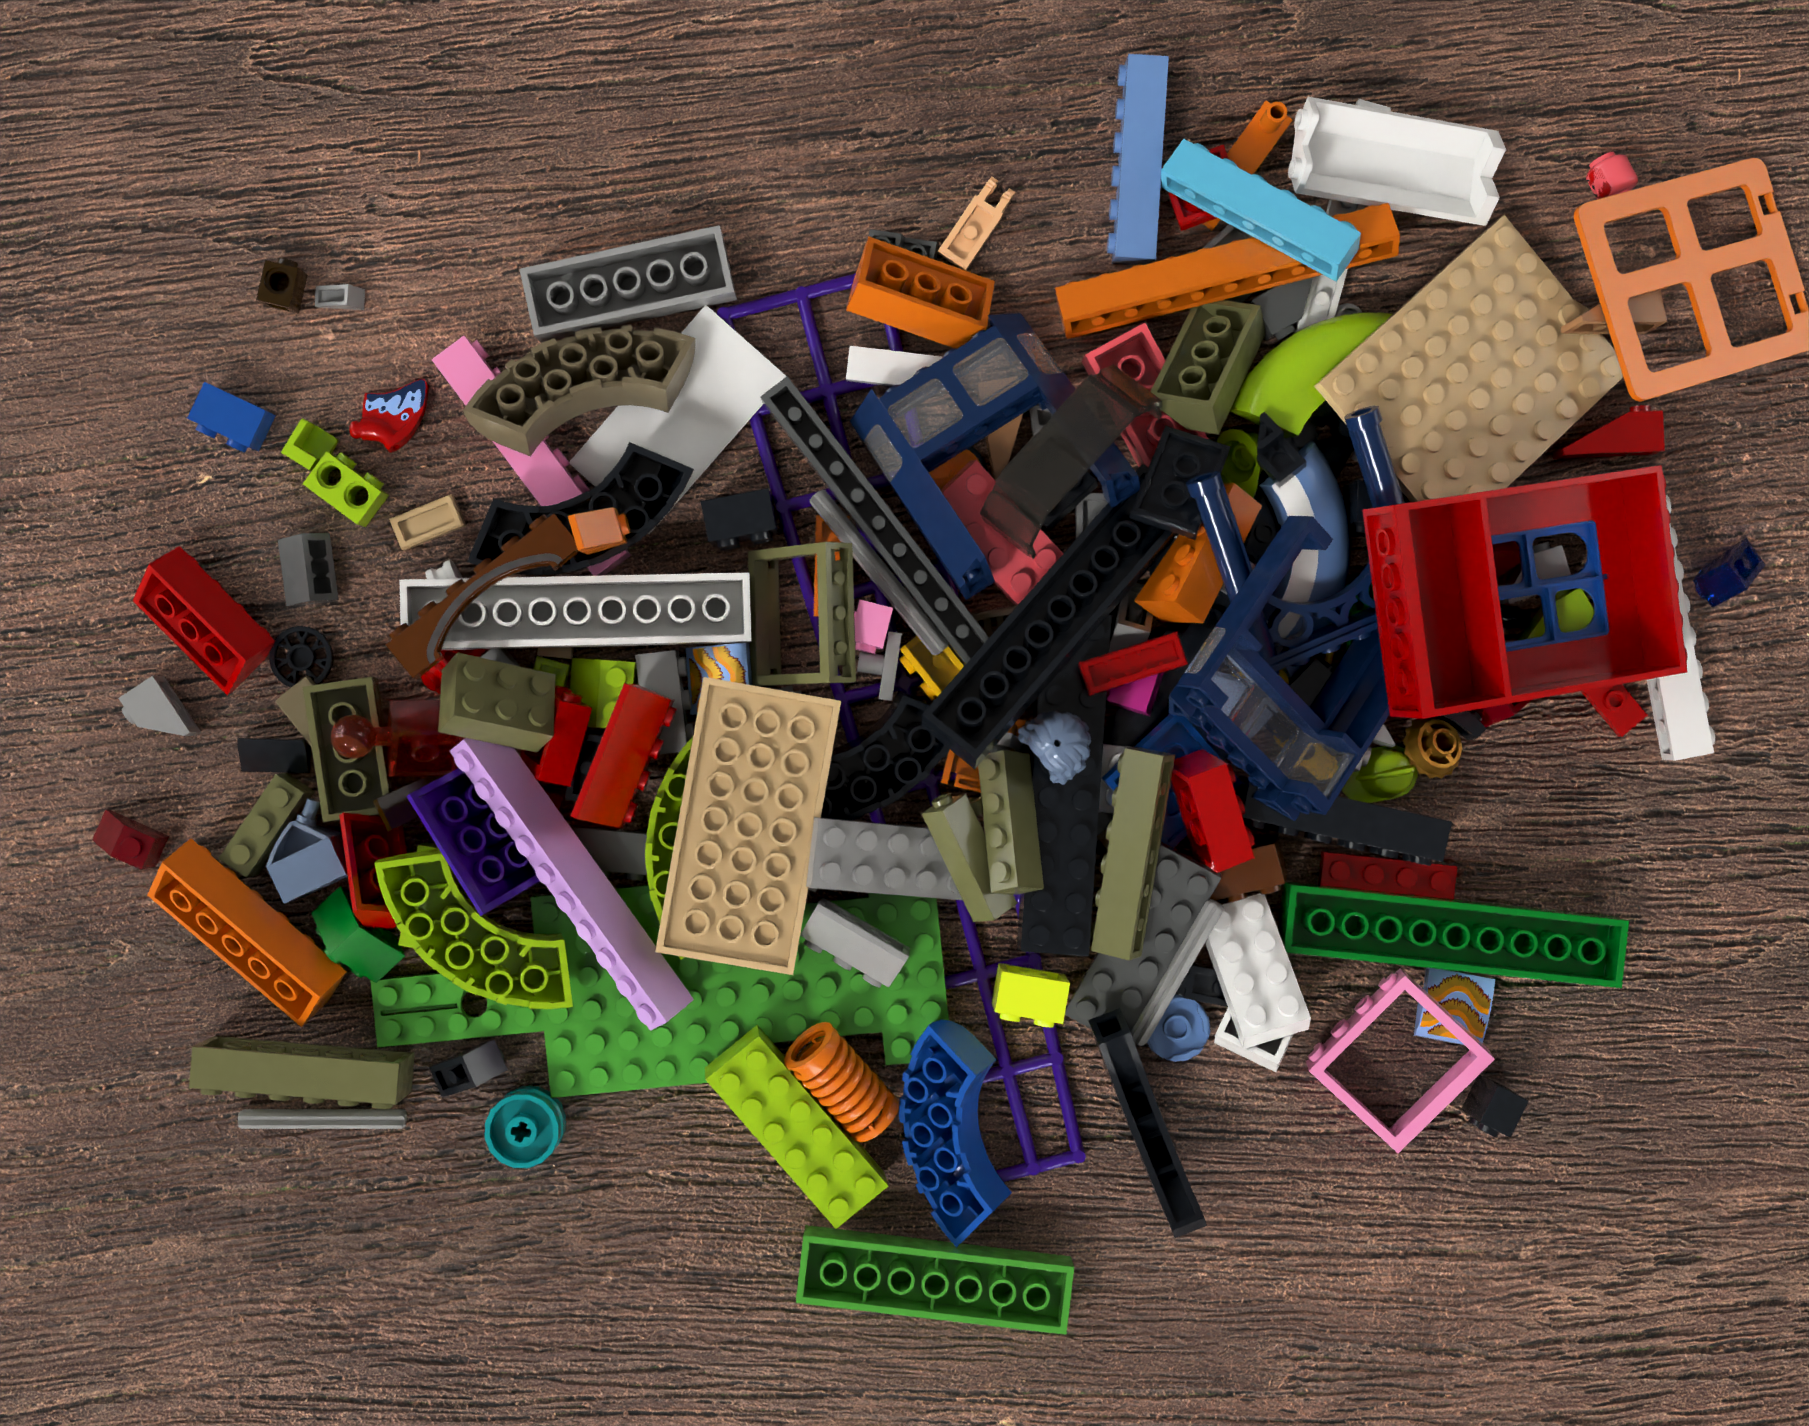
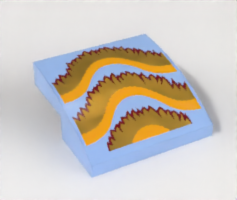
(720, 662)
(1463, 996)

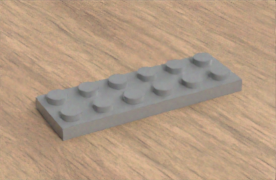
(877, 860)

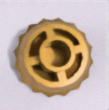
(1433, 747)

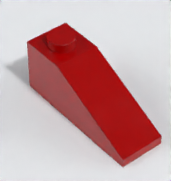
(1630, 434)

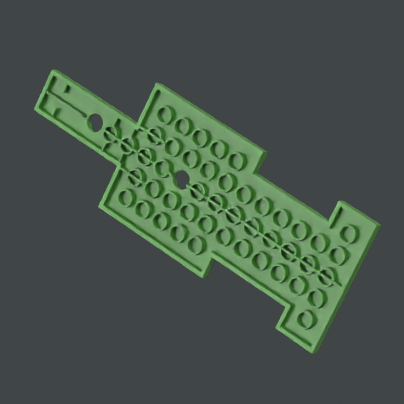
(608, 1049)

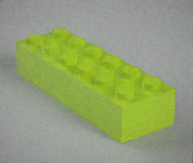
(795, 1127)

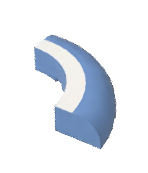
(1314, 572)

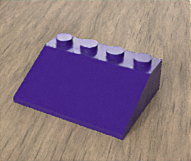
(472, 841)

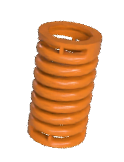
(842, 1082)

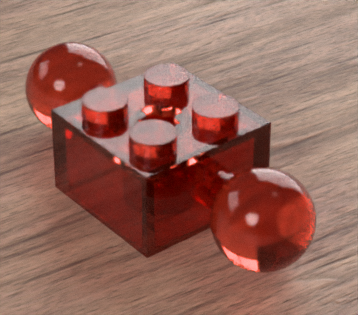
(410, 739)

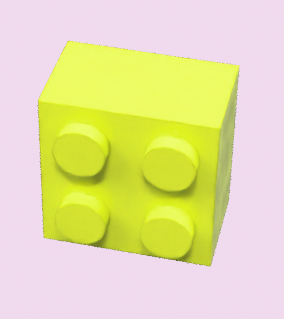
(1030, 995)

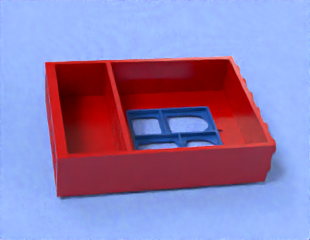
(1443, 598)

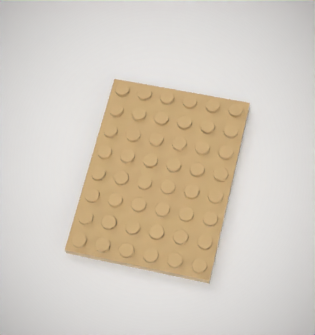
(1476, 371)

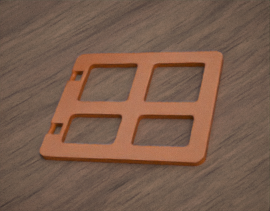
(1694, 270)

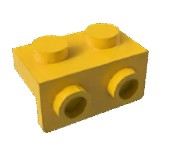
(934, 670)

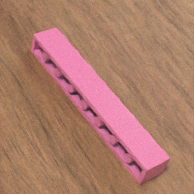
(543, 472)

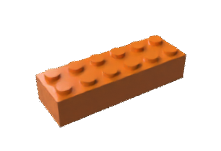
(245, 931)

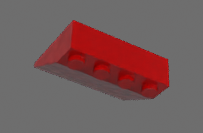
(624, 757)

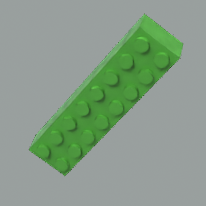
(935, 1279)

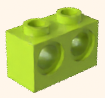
(343, 493)

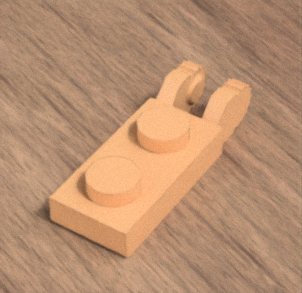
(974, 227)

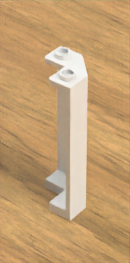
(1396, 160)

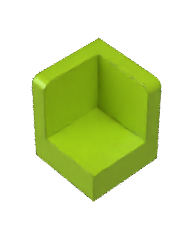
(309, 444)

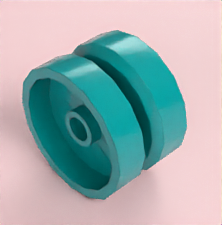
(511, 1141)

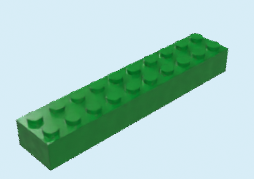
(1453, 934)

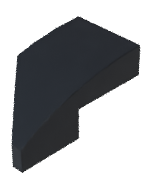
(1275, 454)

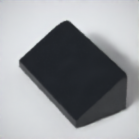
(274, 755)

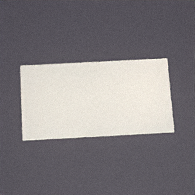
(706, 416)

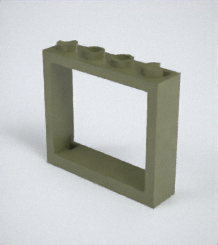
(834, 614)

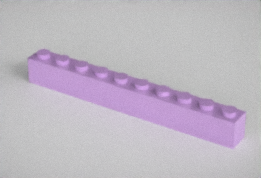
(573, 879)

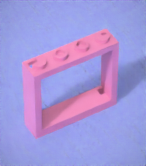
(1437, 1097)

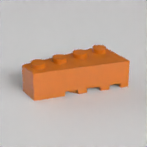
(1188, 574)

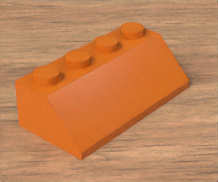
(920, 294)

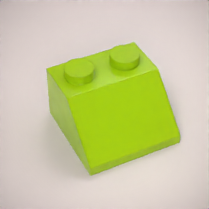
(601, 685)

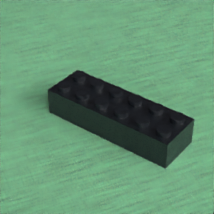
(1355, 826)

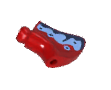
(392, 415)

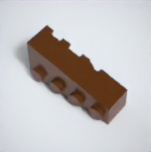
(1262, 873)

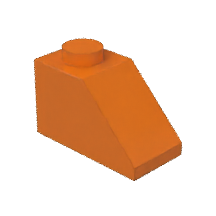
(599, 529)

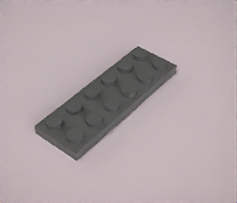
(1176, 899)

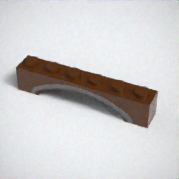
(421, 643)

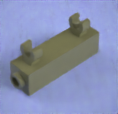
(964, 851)

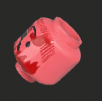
(1611, 175)

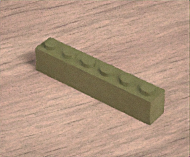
(1131, 852)

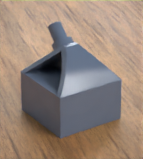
(306, 856)

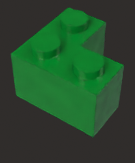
(363, 949)

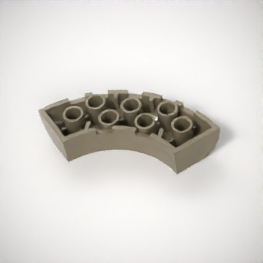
(577, 377)

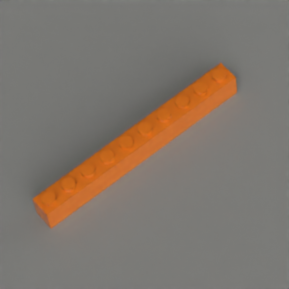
(1206, 277)

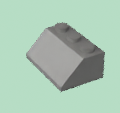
(854, 943)

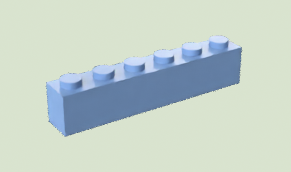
(1139, 159)

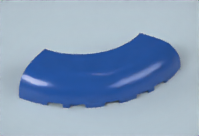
(944, 1129)

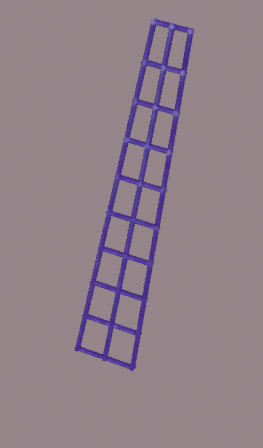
(905, 682)

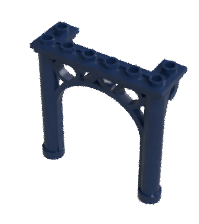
(1235, 565)

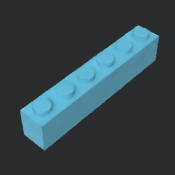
(1260, 209)

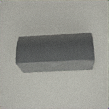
(308, 569)

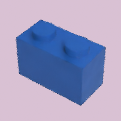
(231, 417)

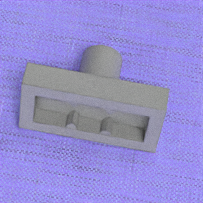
(883, 665)

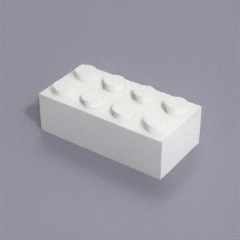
(1256, 973)

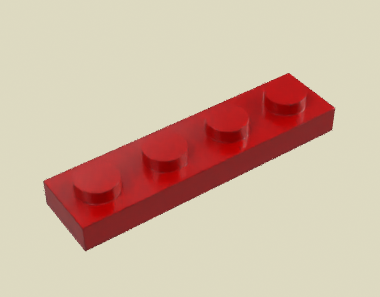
(1387, 875)

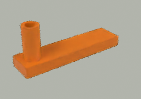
(1257, 140)

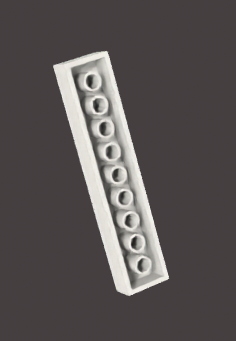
(593, 610)

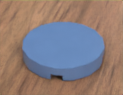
(1180, 1030)

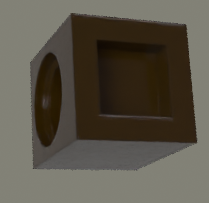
(291, 297)

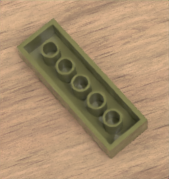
(301, 1071)

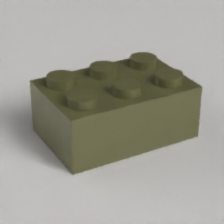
(497, 702)

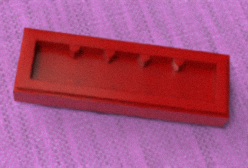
(1133, 663)
(1616, 707)

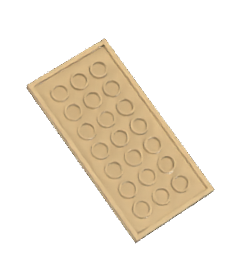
(747, 826)

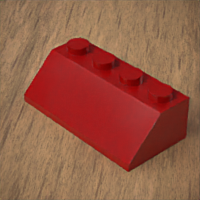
(202, 619)

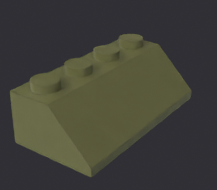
(1209, 363)

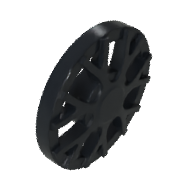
(301, 656)

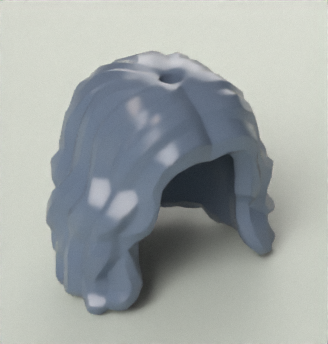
(1074, 742)

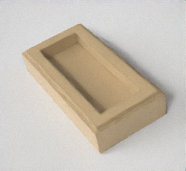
(427, 522)

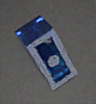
(1729, 573)

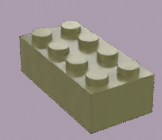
(343, 782)

